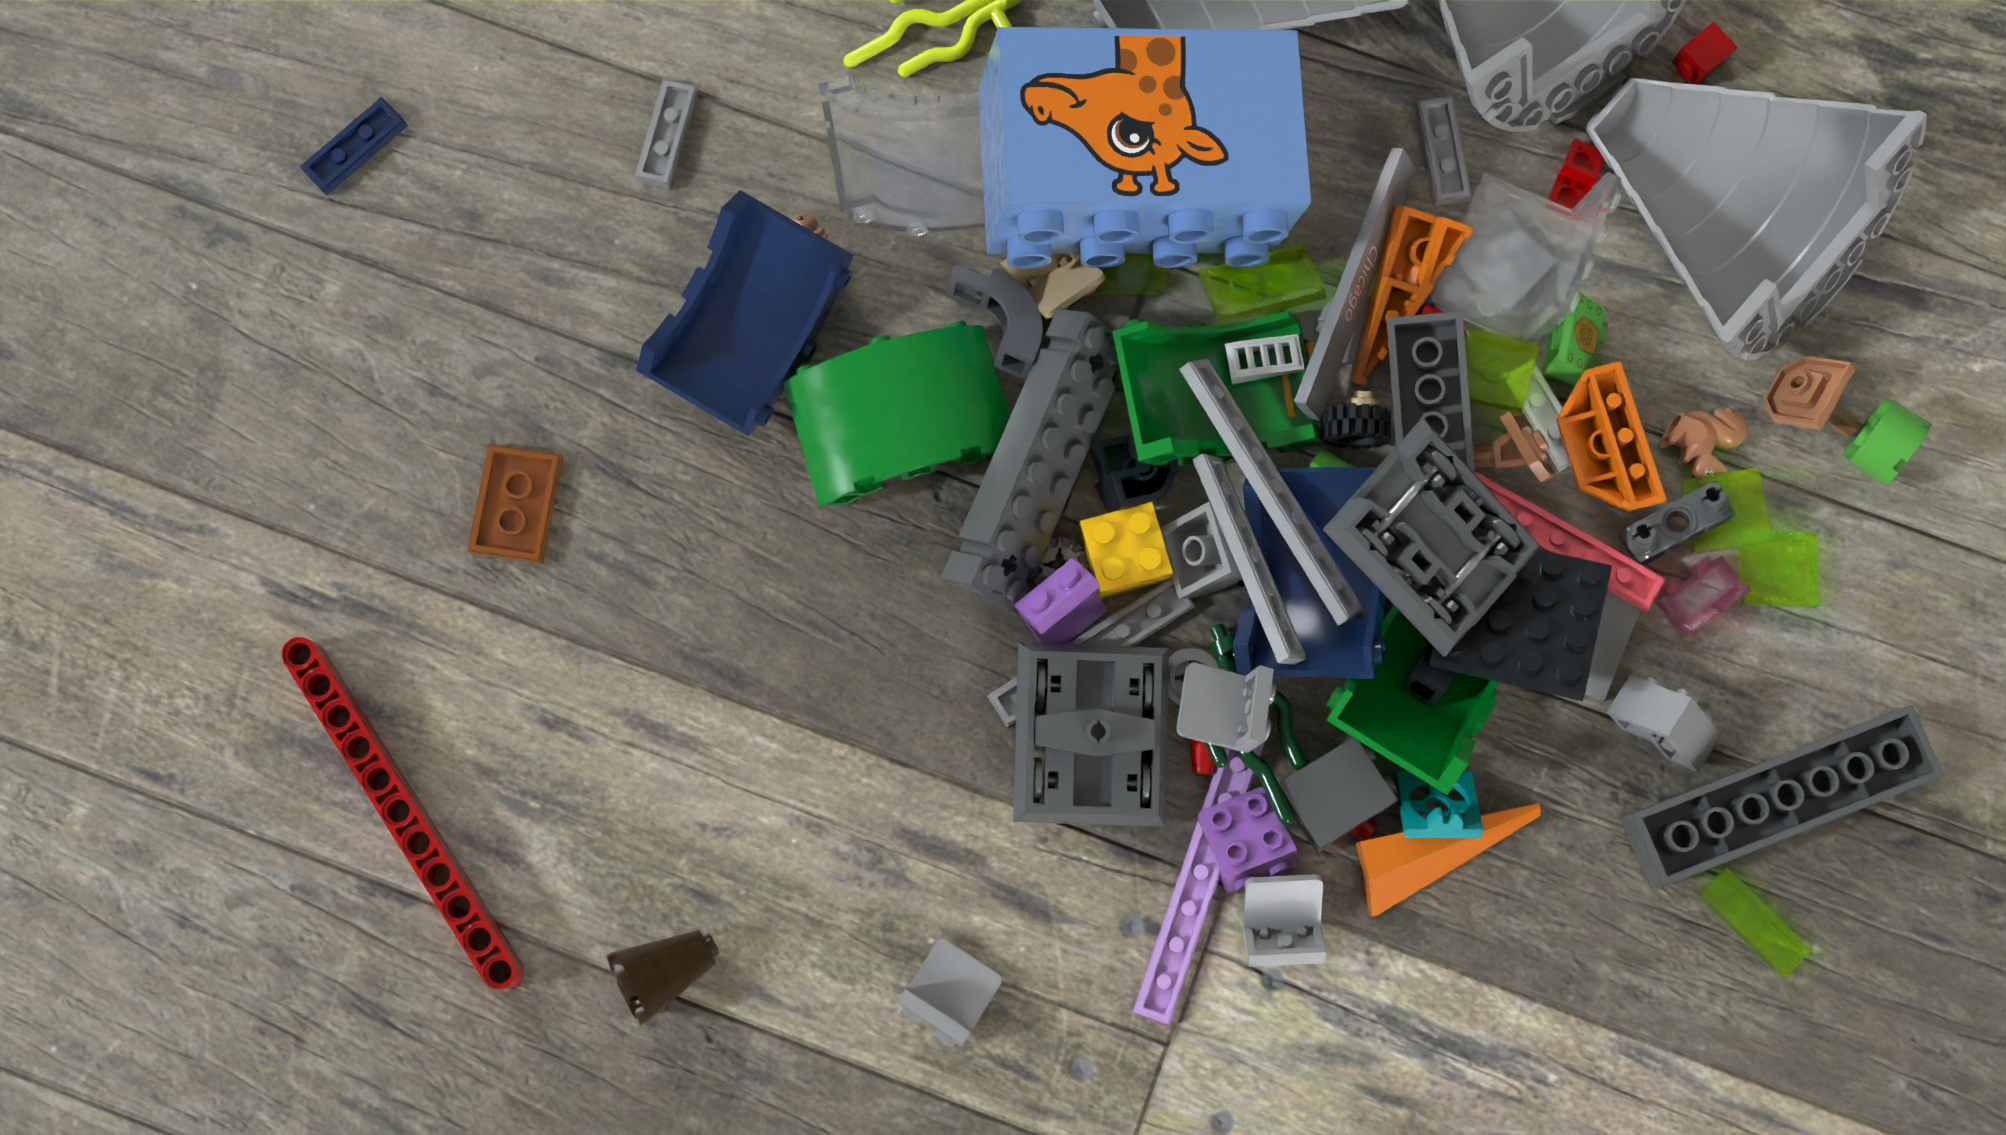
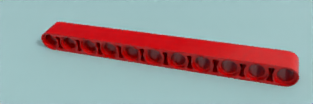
(386, 801)

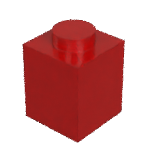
(1704, 54)

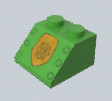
(1575, 343)

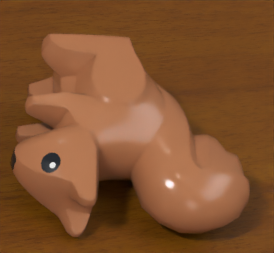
(1698, 434)

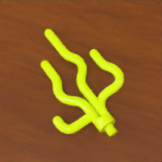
(982, 11)

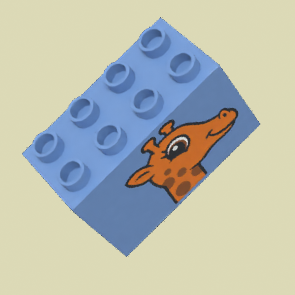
(1142, 144)

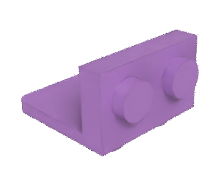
(1062, 604)
(1247, 839)

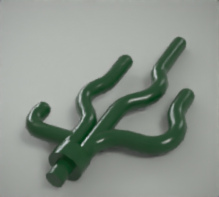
(1224, 655)

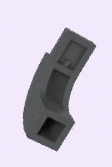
(1012, 310)

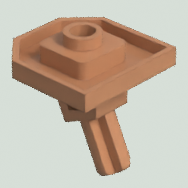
(1809, 395)
(1516, 448)

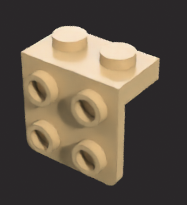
(1057, 283)

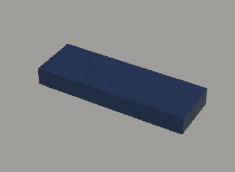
(353, 146)

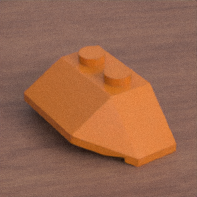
(1608, 441)

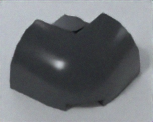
(1126, 480)

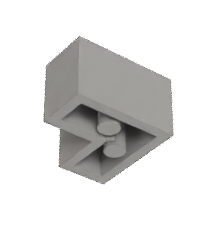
(1666, 719)

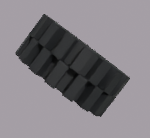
(1357, 426)

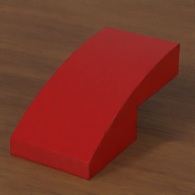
(1576, 174)

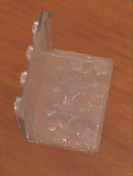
(1524, 257)

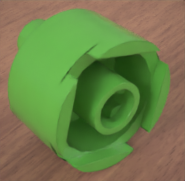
(1887, 440)

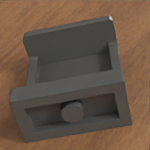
(1338, 793)

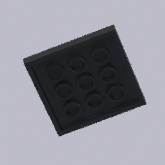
(1538, 629)

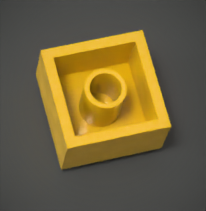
(1125, 550)

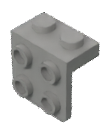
(1226, 706)
(1283, 920)
(949, 992)

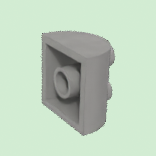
(1199, 554)

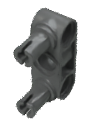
(1701, 509)

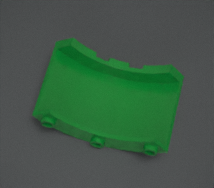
(897, 410)
(1165, 411)
(1419, 738)

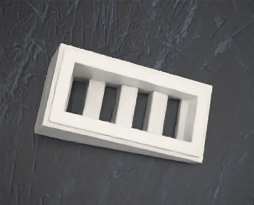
(1255, 373)

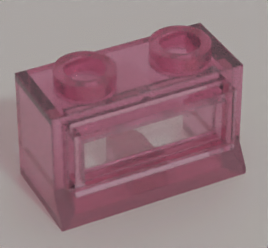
(1701, 596)

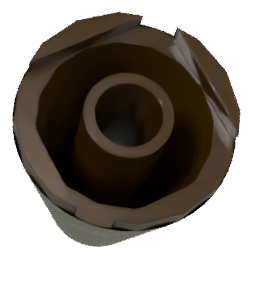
(661, 970)

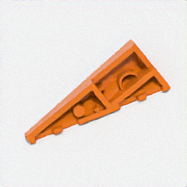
(1410, 263)
(1401, 866)

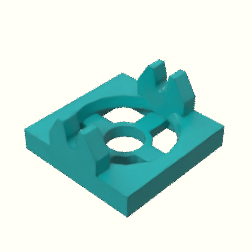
(1438, 824)

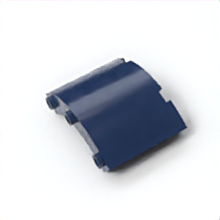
(747, 314)
(1330, 649)

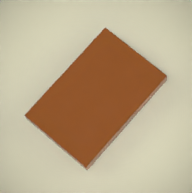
(515, 504)

